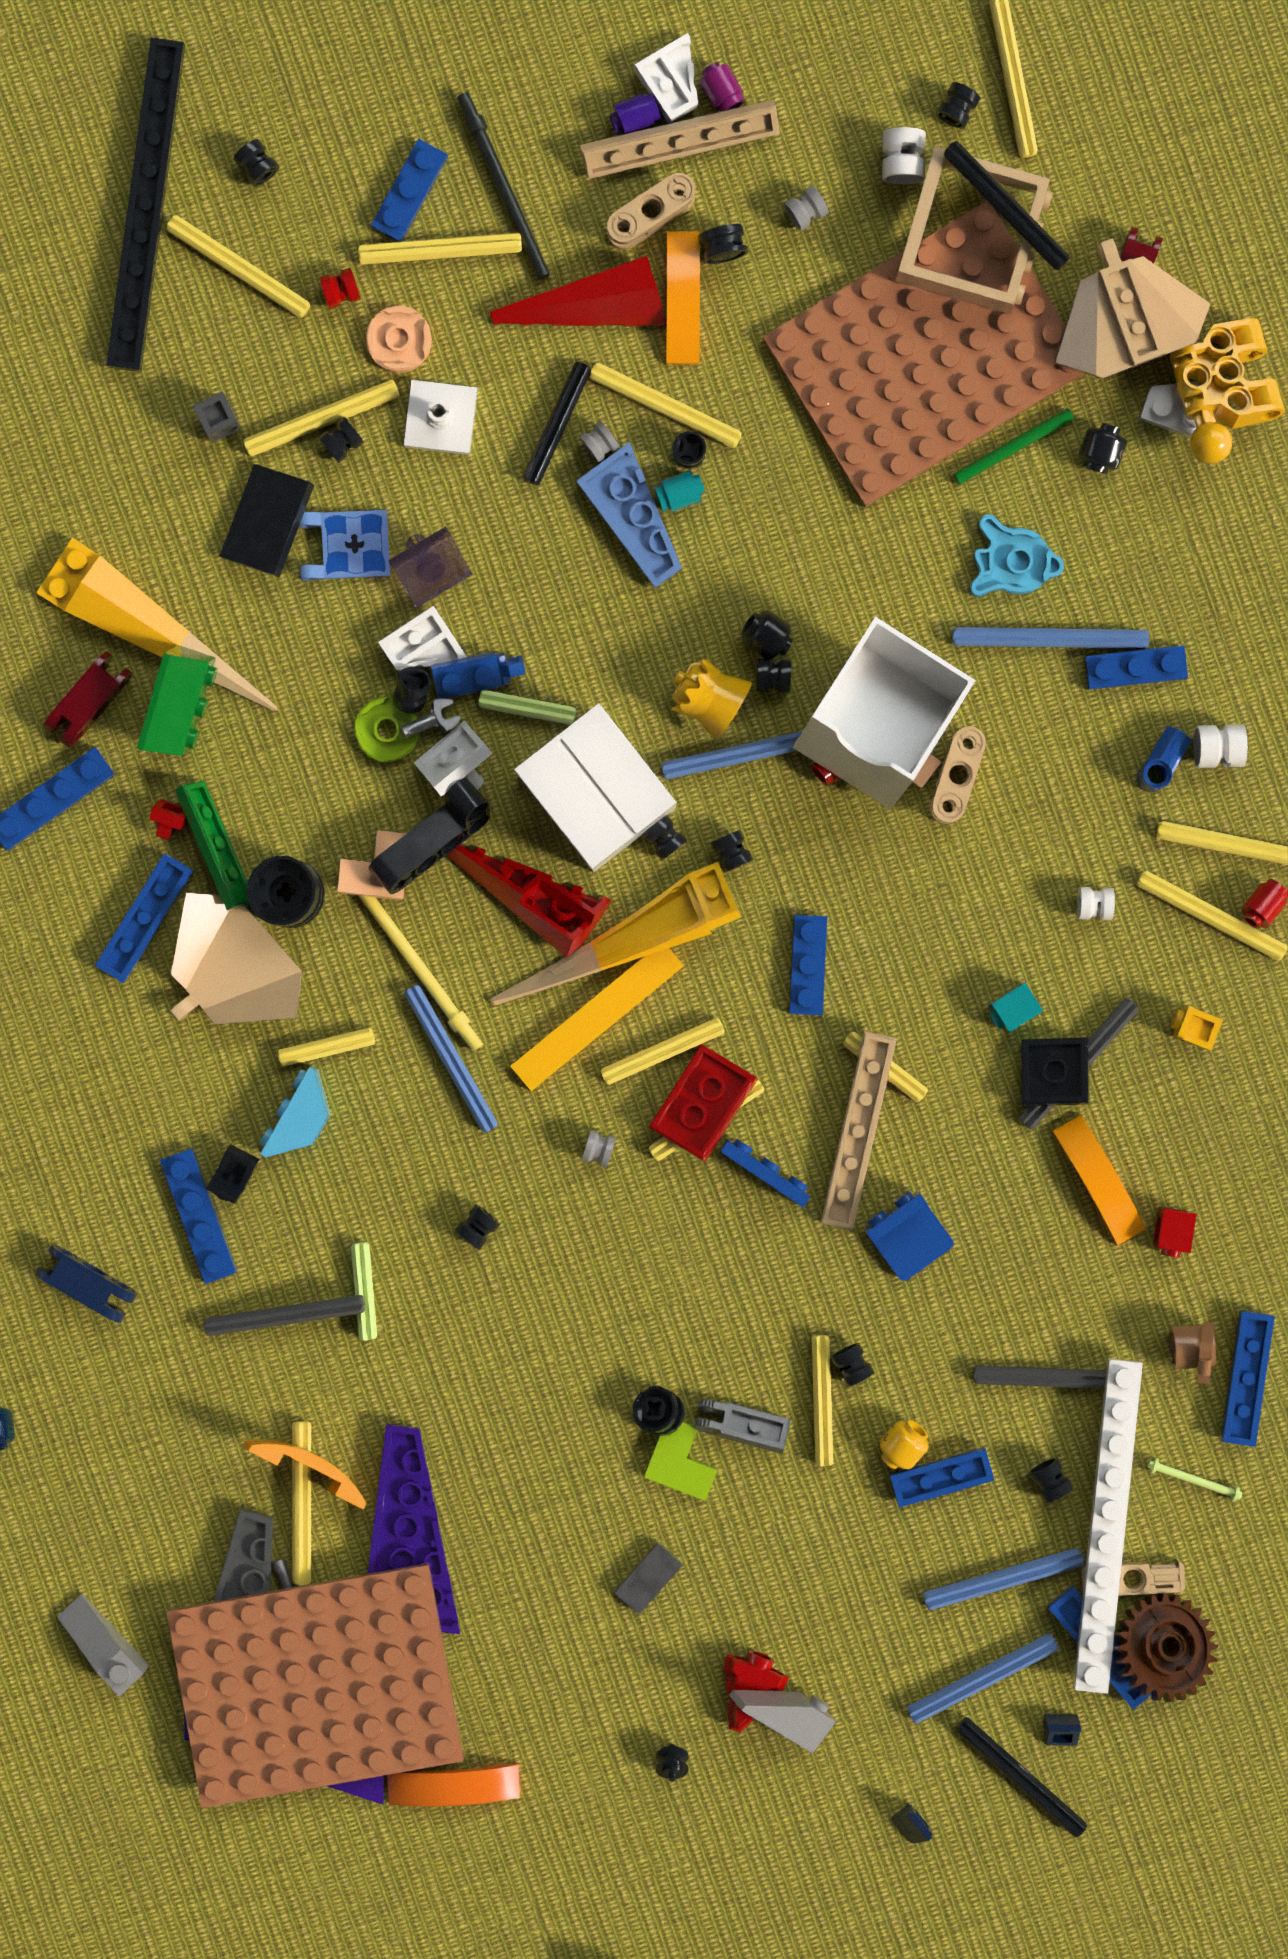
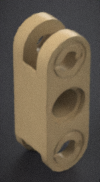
(659, 195)
(960, 757)

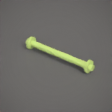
(1156, 1466)

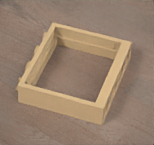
(957, 287)

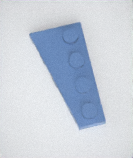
(627, 507)

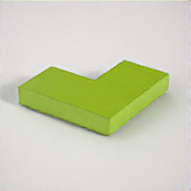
(674, 1469)

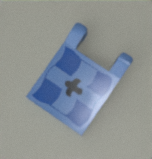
(352, 545)

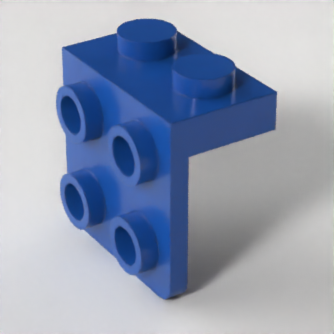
(908, 1235)

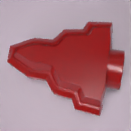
(749, 1674)

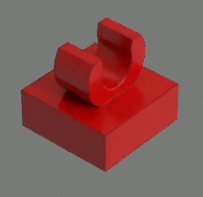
(169, 816)

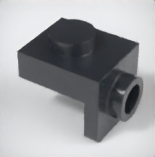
(232, 1174)

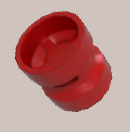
(332, 290)

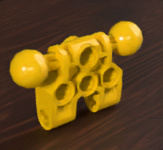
(1257, 399)

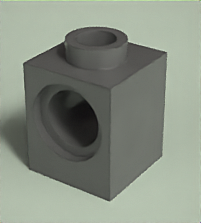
(217, 417)

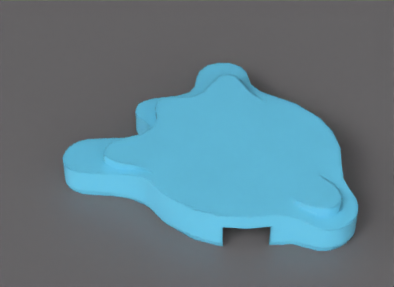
(1014, 561)

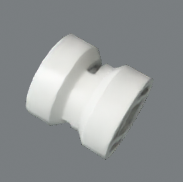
(1095, 903)

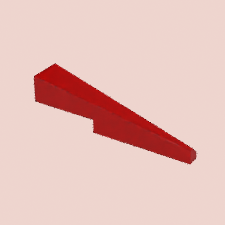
(612, 297)
(551, 909)

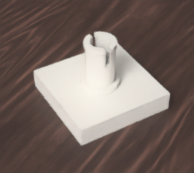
(440, 417)
(454, 759)

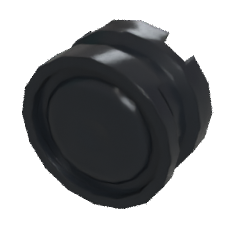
(723, 243)
(658, 1411)

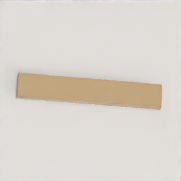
(680, 139)
(858, 1130)

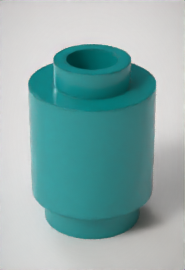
(679, 491)

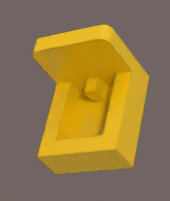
(1196, 1027)

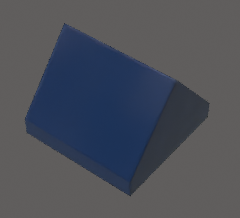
(1061, 1729)

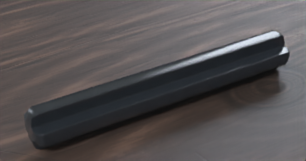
(557, 423)

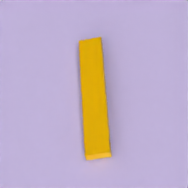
(596, 1017)

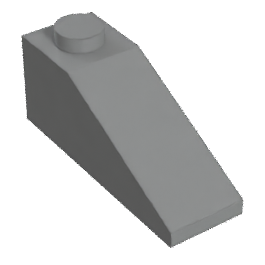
(103, 1645)
(789, 1714)

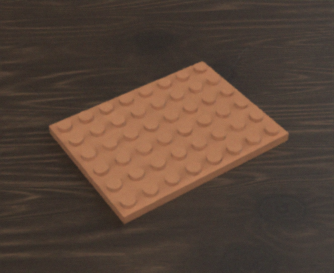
(917, 374)
(315, 1685)

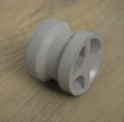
(599, 442)
(598, 1148)

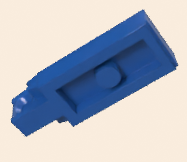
(475, 673)

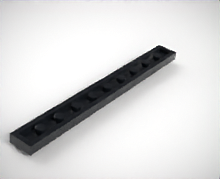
(146, 204)

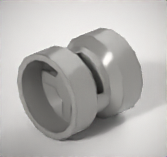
(810, 206)

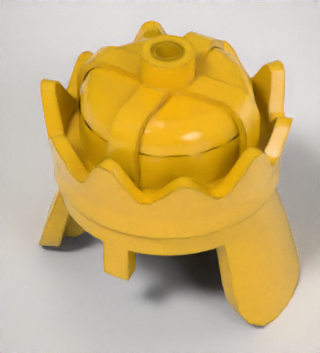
(709, 696)

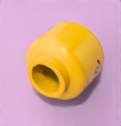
(904, 1444)

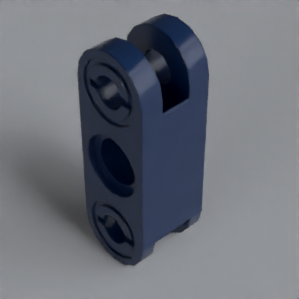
(86, 1283)

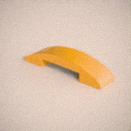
(683, 298)
(1099, 1179)
(274, 1450)

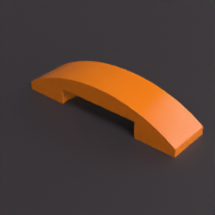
(454, 1786)

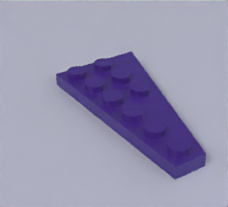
(407, 1518)

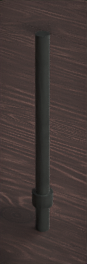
(477, 127)

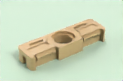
(1154, 1578)

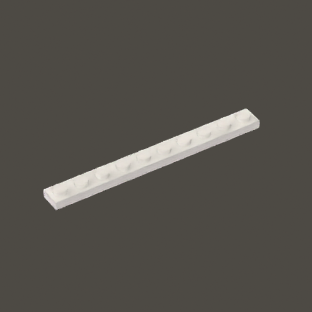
(1107, 1525)

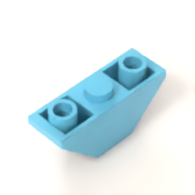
(300, 1117)

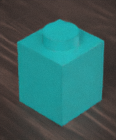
(1014, 1008)

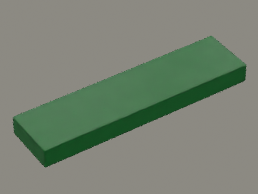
(214, 843)

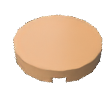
(398, 339)

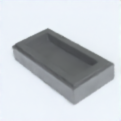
(648, 1578)

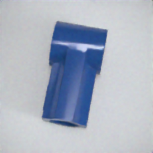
(1164, 758)

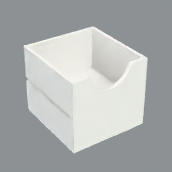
(884, 713)
(596, 787)

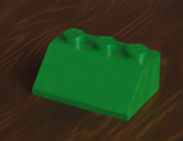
(177, 701)

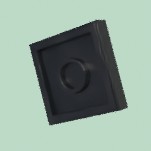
(1055, 1071)

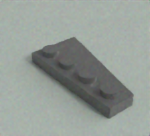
(248, 1558)

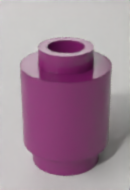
(722, 87)

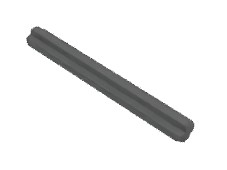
(1097, 1043)
(284, 1315)
(1039, 1377)

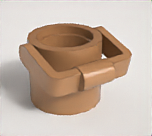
(1193, 1348)

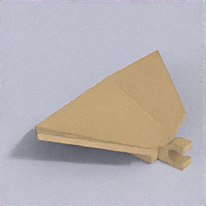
(1128, 316)
(232, 965)

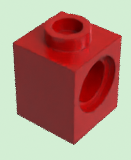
(1174, 1231)

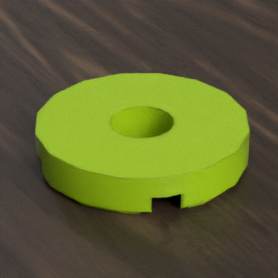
(367, 731)

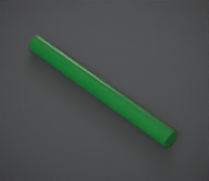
(1013, 446)

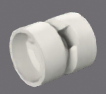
(901, 167)
(1218, 746)

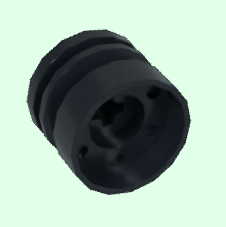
(272, 879)

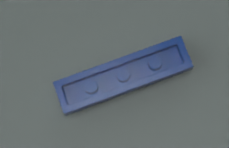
(53, 797)
(144, 918)
(198, 1216)
(1247, 1378)
(1068, 1611)

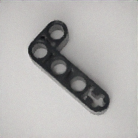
(432, 839)

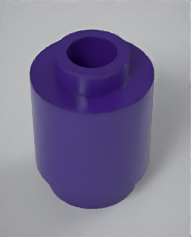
(634, 114)

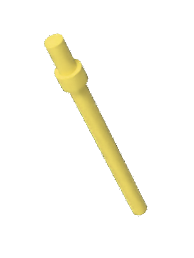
(457, 1020)

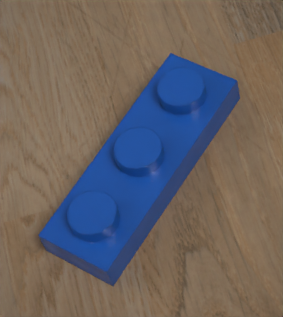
(409, 191)
(1136, 667)
(808, 965)
(766, 1171)
(941, 1477)

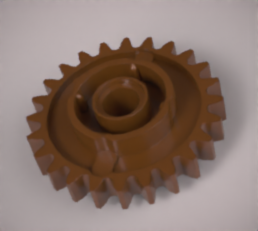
(1142, 1651)

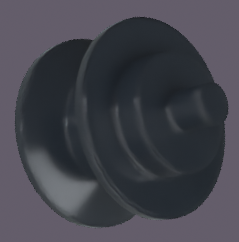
(672, 1762)

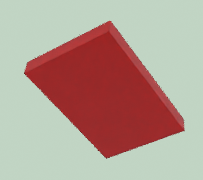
(703, 1103)

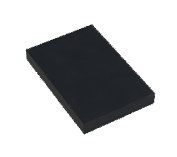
(267, 520)

